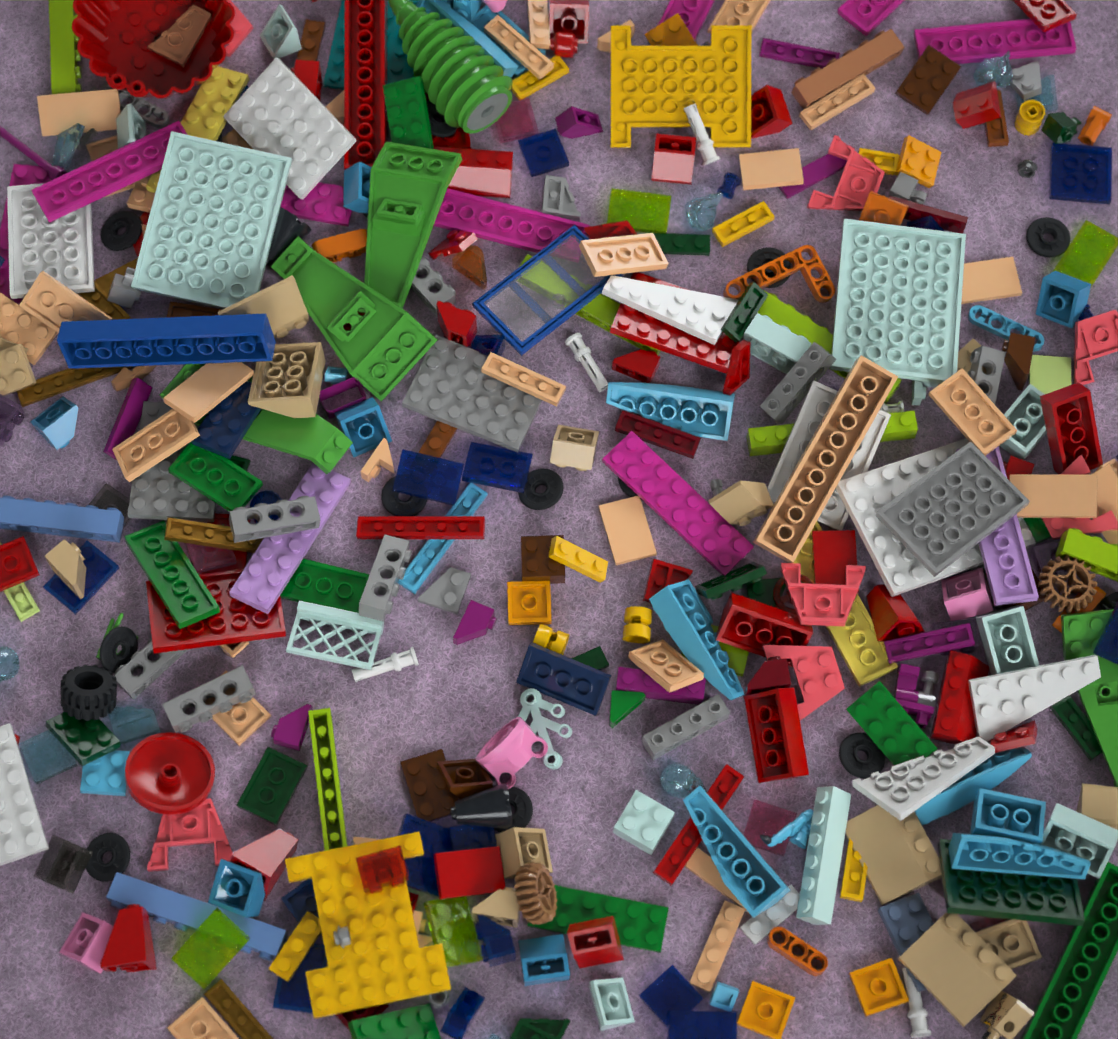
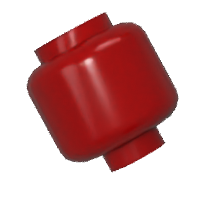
(564, 44)

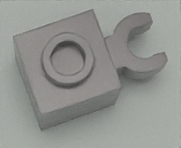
(905, 187)
(121, 290)

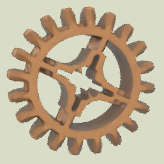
(1050, 581)
(535, 893)

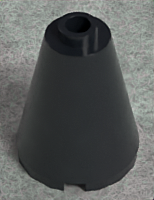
(285, 232)
(484, 808)

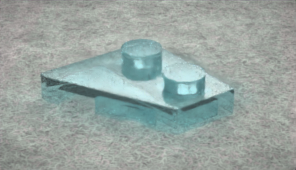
(1047, 98)
(66, 145)
(133, 723)

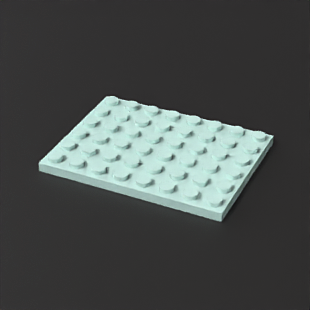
(211, 221)
(899, 299)

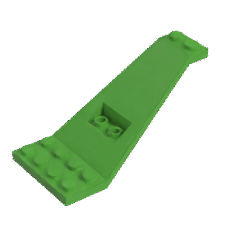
(402, 210)
(380, 343)
(303, 437)
(1079, 640)

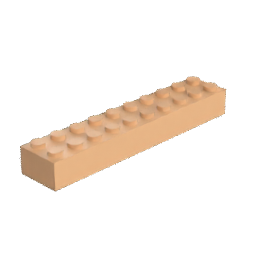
(825, 459)

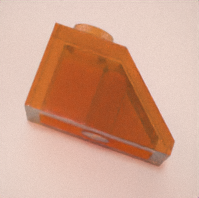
(471, 265)

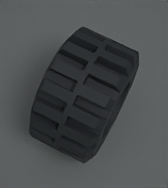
(88, 692)

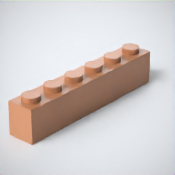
(851, 65)

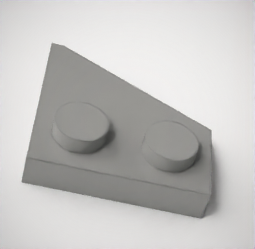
(1027, 80)
(558, 199)
(447, 591)

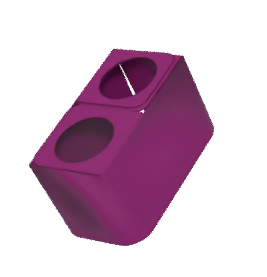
(340, 388)

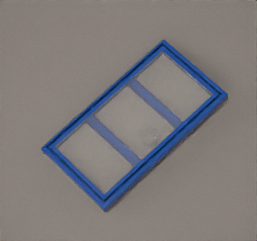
(542, 292)

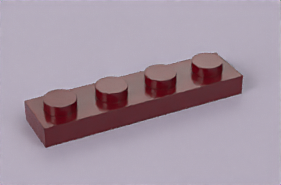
(947, 220)
(658, 434)

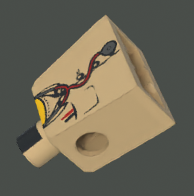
(1005, 1017)

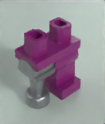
(916, 702)

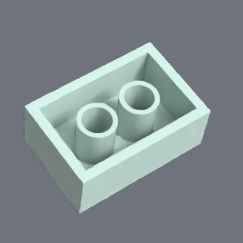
(775, 343)
(1028, 419)
(1007, 640)
(1081, 837)

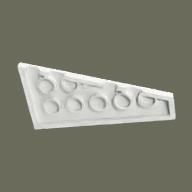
(685, 309)
(1016, 695)
(921, 779)

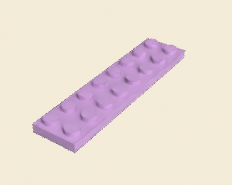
(281, 554)
(1007, 558)

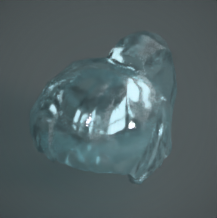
(994, 69)
(702, 211)
(8, 663)
(679, 780)

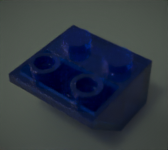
(497, 942)

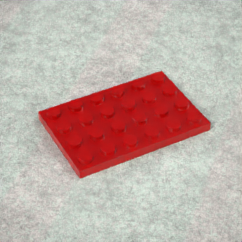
(669, 339)
(233, 624)

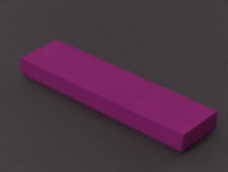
(796, 53)
(815, 172)
(128, 415)
(929, 643)

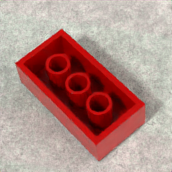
(1071, 427)

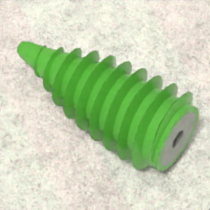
(453, 69)

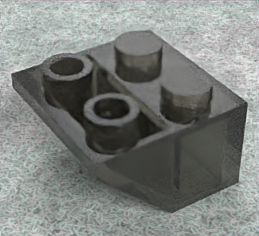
(63, 864)

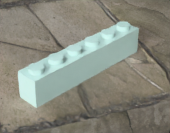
(823, 855)

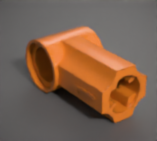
(1094, 125)

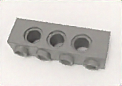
(433, 280)
(993, 362)
(797, 382)
(244, 531)
(390, 550)
(152, 670)
(215, 688)
(685, 727)

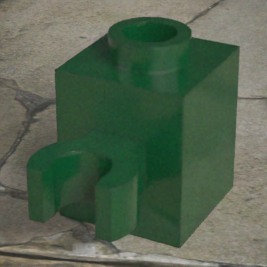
(1060, 127)

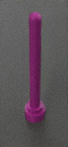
(53, 171)

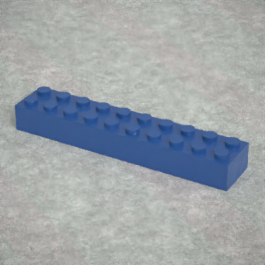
(167, 341)

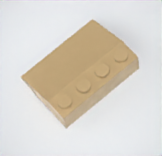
(281, 304)
(289, 381)
(894, 851)
(957, 967)

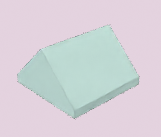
(280, 34)
(129, 126)
(611, 1003)

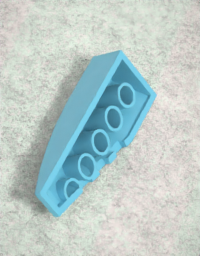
(490, 48)
(681, 407)
(691, 629)
(964, 790)
(1013, 857)
(736, 859)

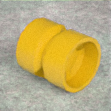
(1029, 117)
(637, 624)
(551, 640)

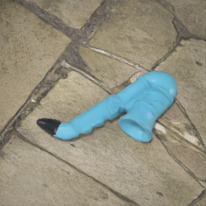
(796, 830)

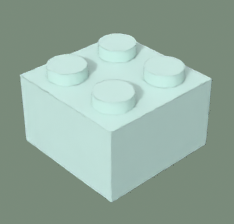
(643, 822)

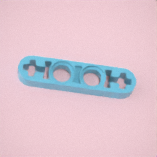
(1007, 325)

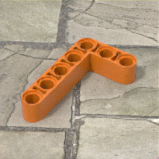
(781, 272)

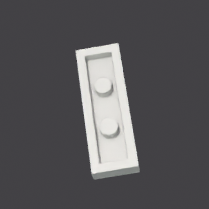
(762, 924)

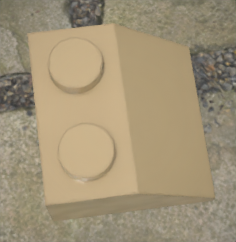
(574, 447)
(742, 502)
(68, 565)
(1099, 803)
(522, 847)
(500, 908)

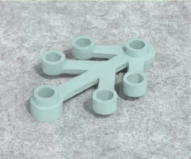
(540, 723)

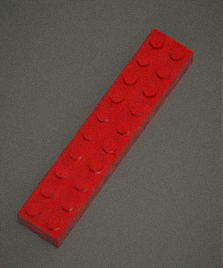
(364, 79)

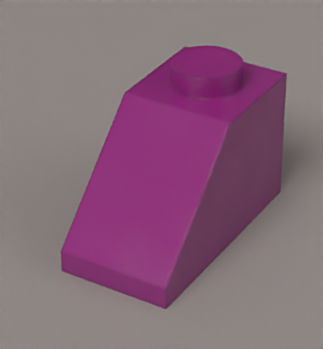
(577, 123)
(474, 622)
(292, 728)

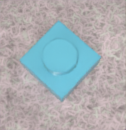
(336, 375)
(724, 996)

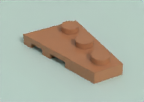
(183, 36)

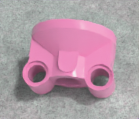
(510, 750)

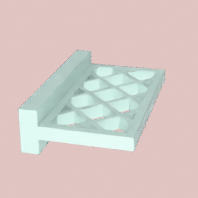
(342, 619)

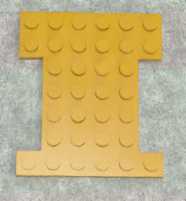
(658, 81)
(384, 949)

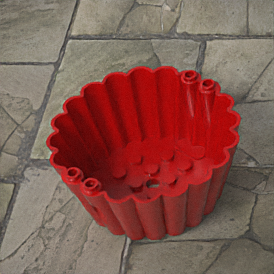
(118, 37)

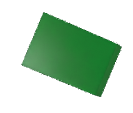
(623, 704)

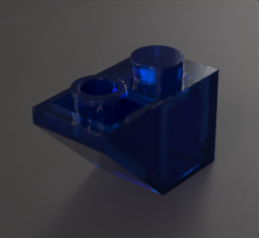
(462, 1014)

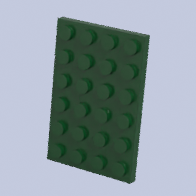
(1009, 894)

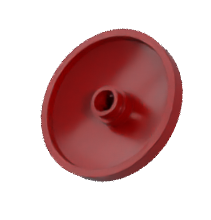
(169, 773)

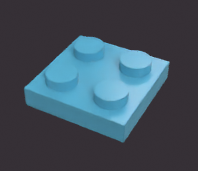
(105, 775)

